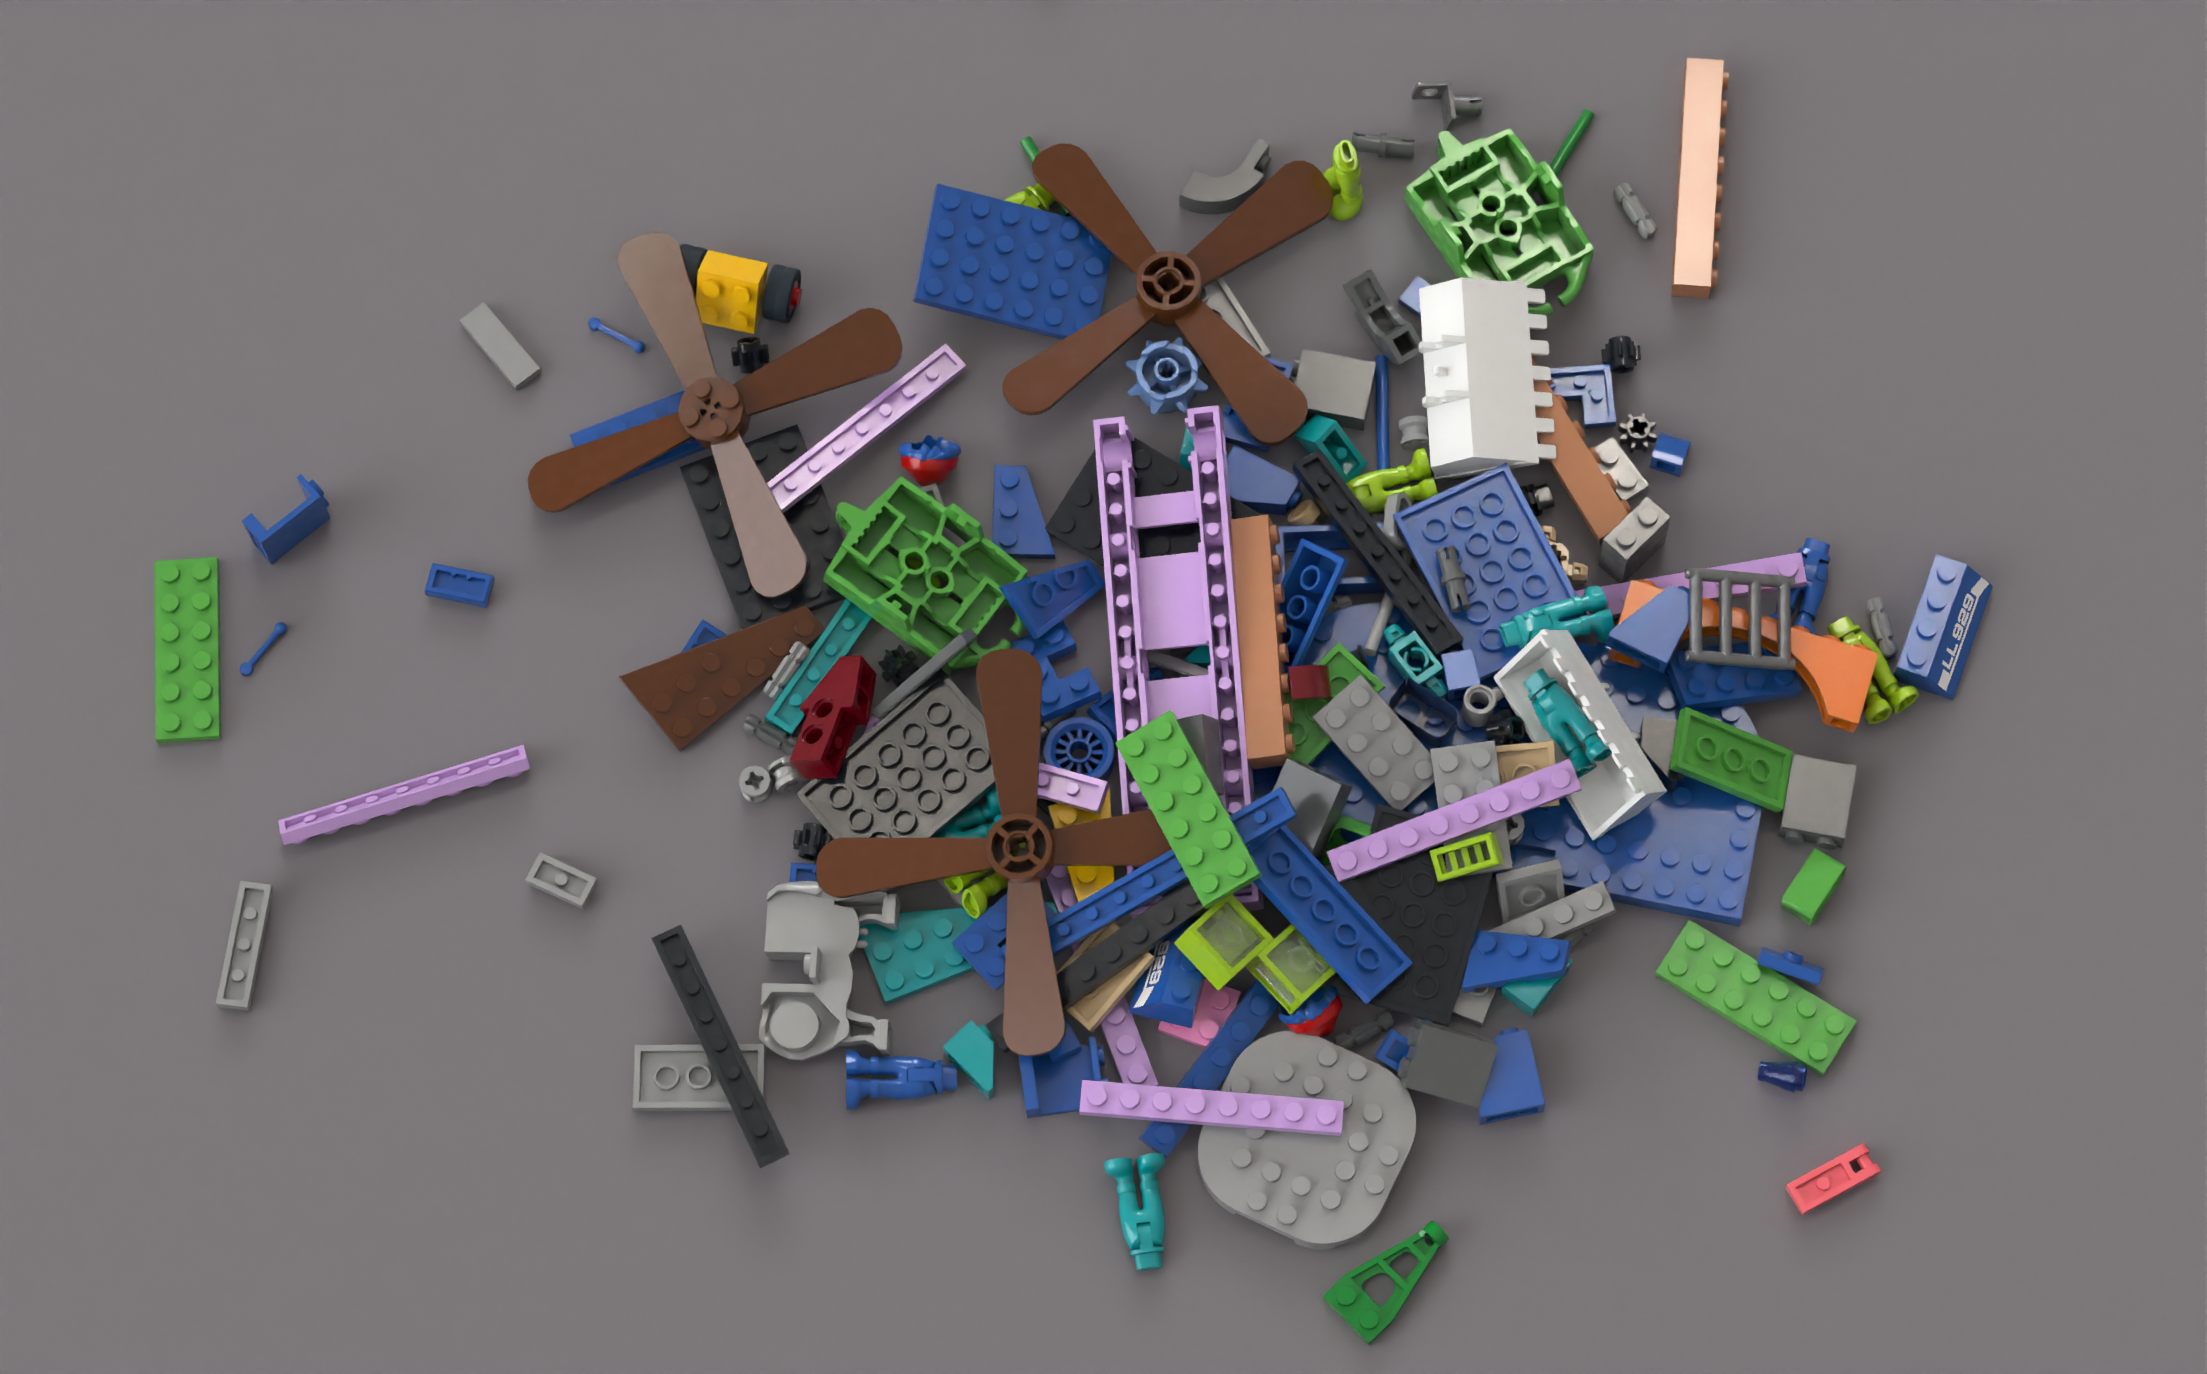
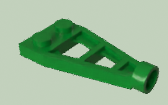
(1358, 1308)

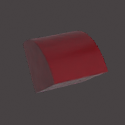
(1310, 682)

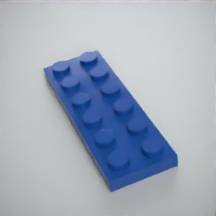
(1326, 914)

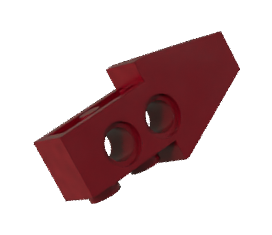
(832, 714)

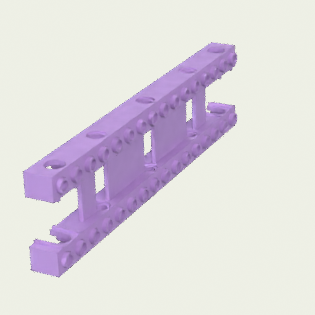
(1174, 605)

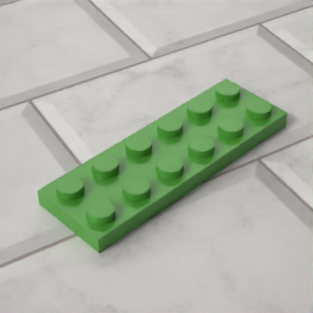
(187, 650)
(1188, 809)
(1755, 998)

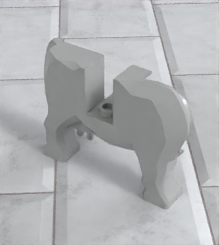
(823, 933)

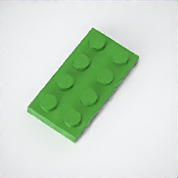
(1308, 736)
(1731, 759)

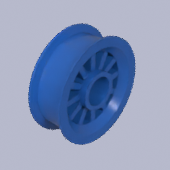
(1093, 730)

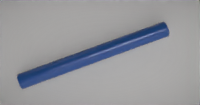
(1382, 412)

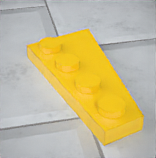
(1084, 879)

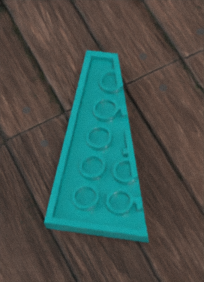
(918, 952)

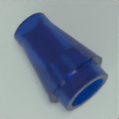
(1786, 1075)

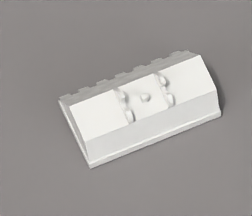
(1483, 376)
(1623, 781)

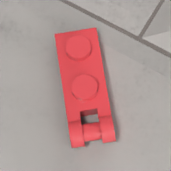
(1832, 1179)

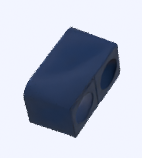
(1424, 699)

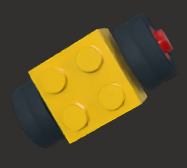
(735, 291)

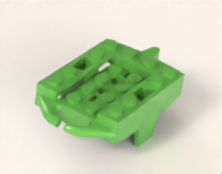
(1506, 179)
(913, 527)

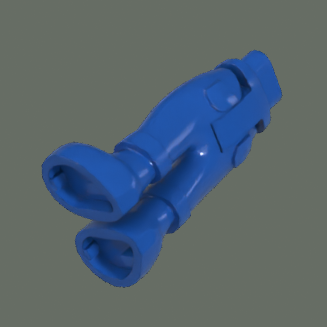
(1816, 571)
(914, 1080)

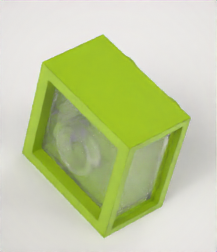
(1223, 941)
(1291, 969)

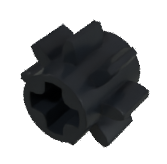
(749, 354)
(1621, 354)
(1634, 440)
(893, 659)
(1504, 728)
(811, 840)

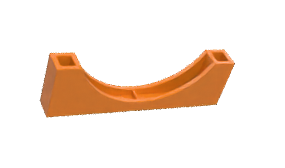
(1831, 669)

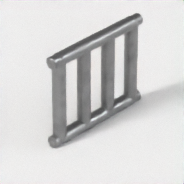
(1725, 656)

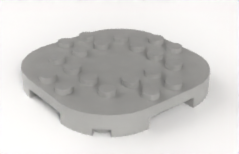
(1304, 1183)

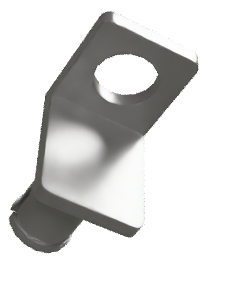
(1450, 104)

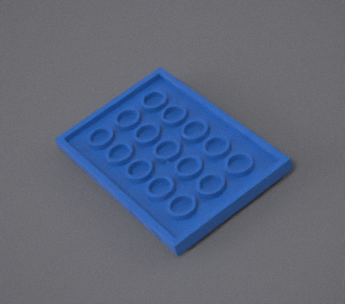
(1011, 264)
(1500, 551)

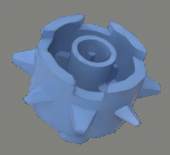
(1182, 371)

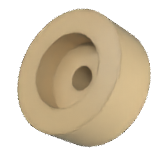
(1304, 514)

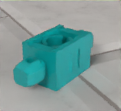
(1398, 655)

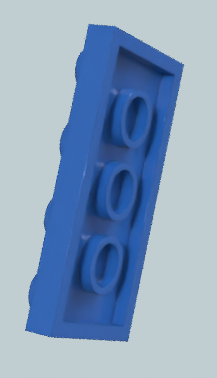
(634, 418)
(1715, 685)

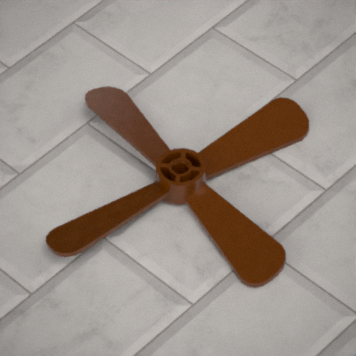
(839, 356)
(1254, 388)
(1011, 708)

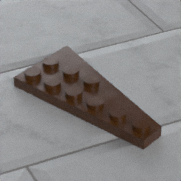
(705, 682)

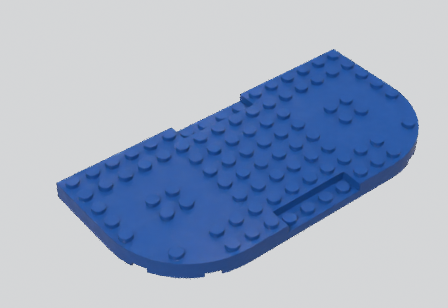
(1676, 856)

